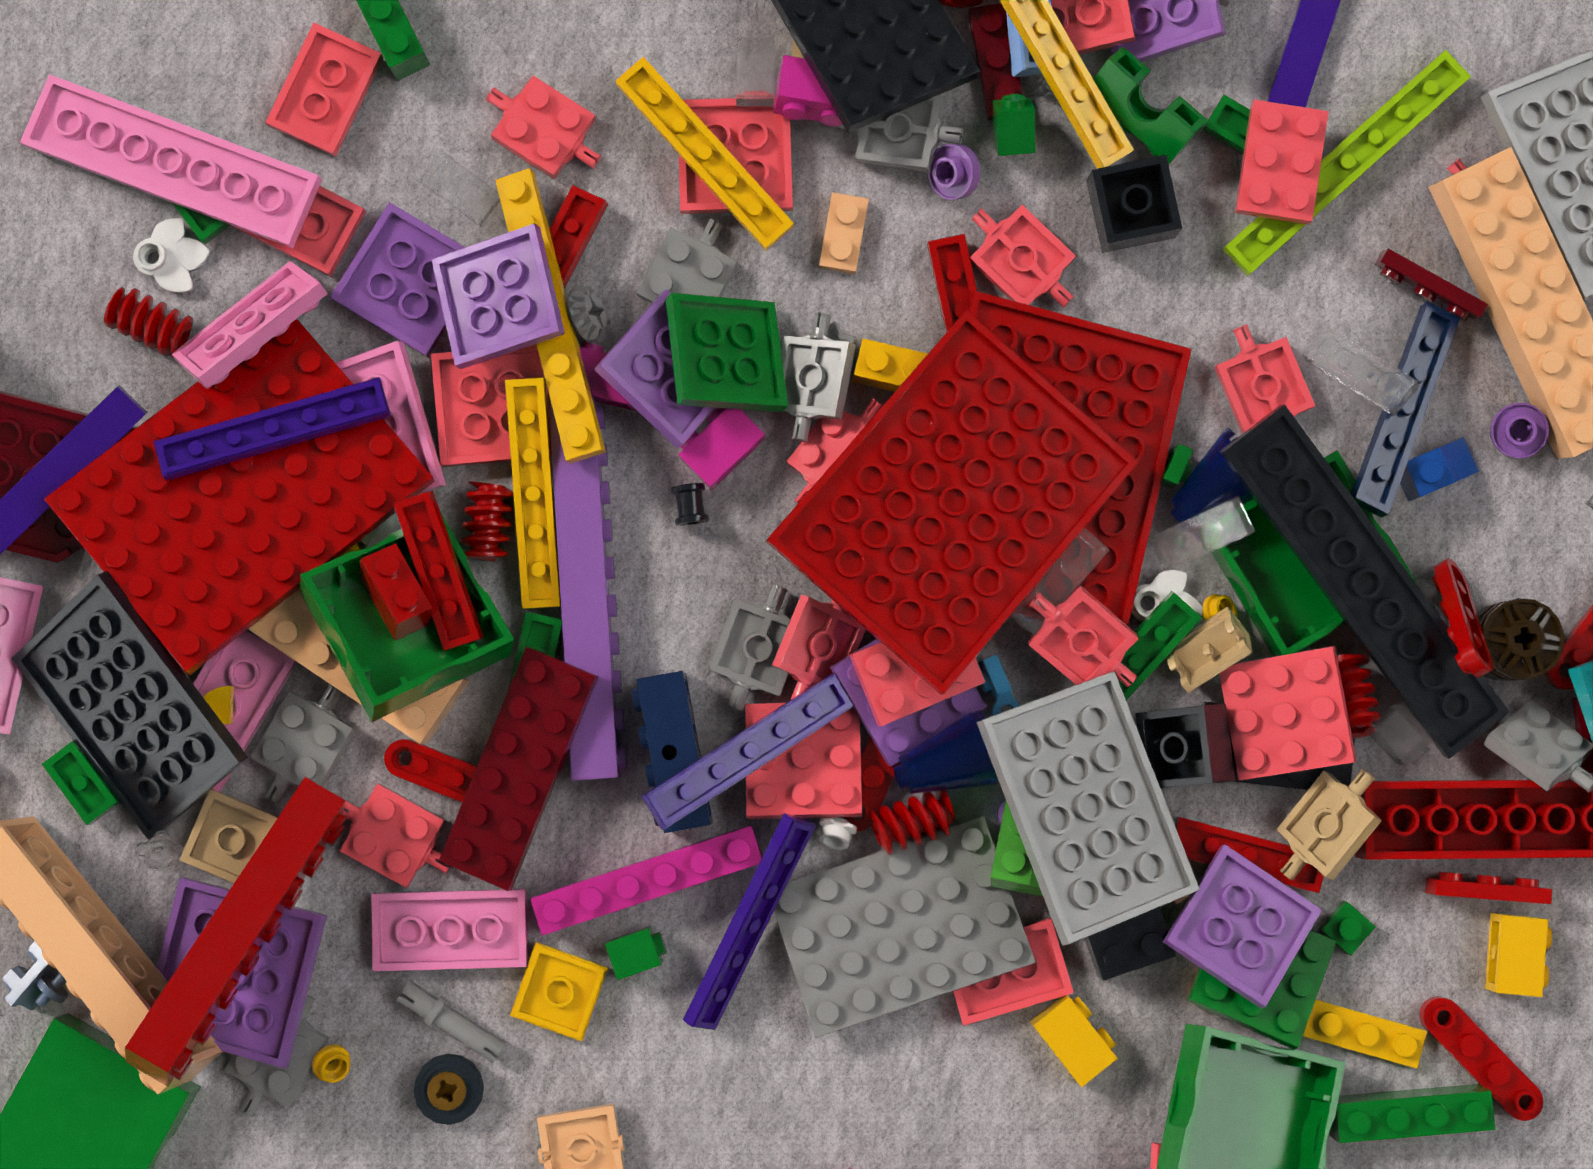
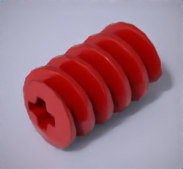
(146, 323)
(486, 521)
(1355, 692)
(912, 820)

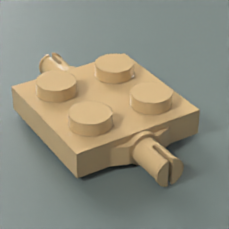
(1328, 825)

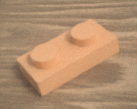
(843, 233)

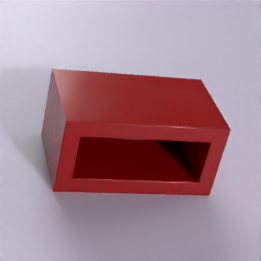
(395, 592)

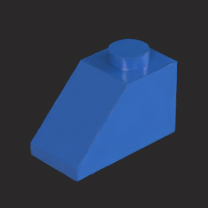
(1437, 469)

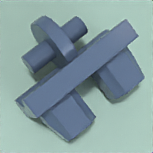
(36, 985)

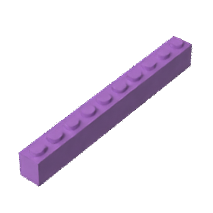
(587, 604)

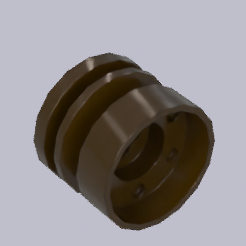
(1542, 638)

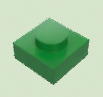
(1177, 466)
(1347, 927)

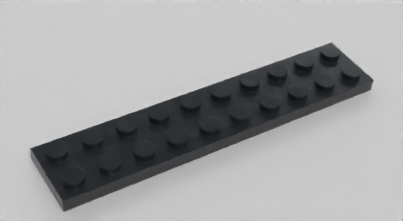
(1362, 579)

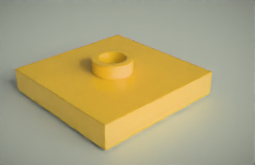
(559, 991)

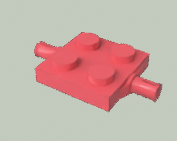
(543, 127)
(1022, 257)
(1262, 380)
(825, 444)
(1083, 638)
(815, 641)
(393, 835)

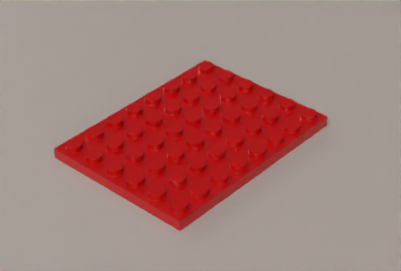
(1129, 391)
(952, 502)
(230, 541)

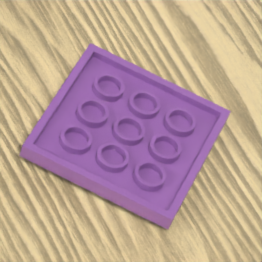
(271, 999)

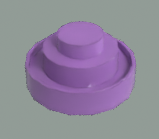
(954, 171)
(1519, 430)

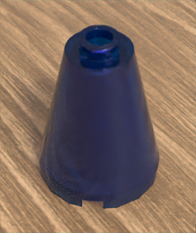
(1209, 483)
(948, 760)

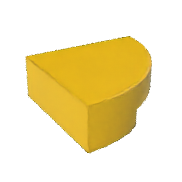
(222, 702)

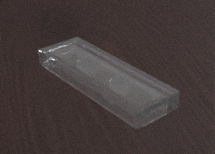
(1200, 534)
(1061, 578)

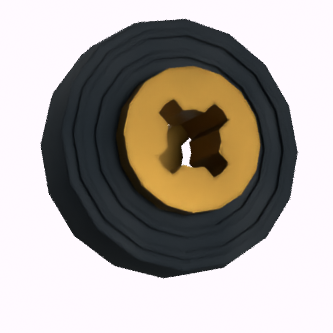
(461, 1081)

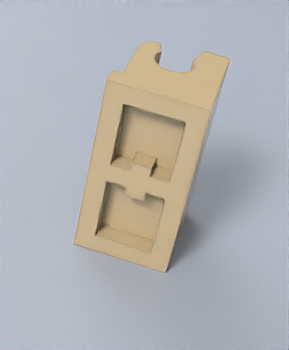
(1210, 649)

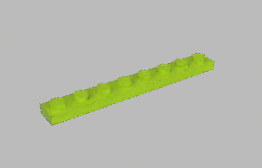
(1355, 156)

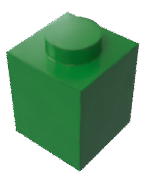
(1014, 125)
(636, 952)

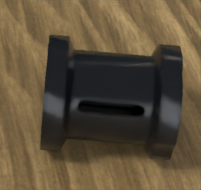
(690, 504)

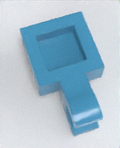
(997, 684)

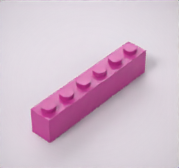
(646, 879)

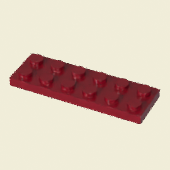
(518, 768)

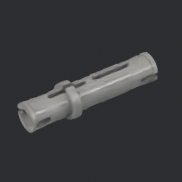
(450, 1021)

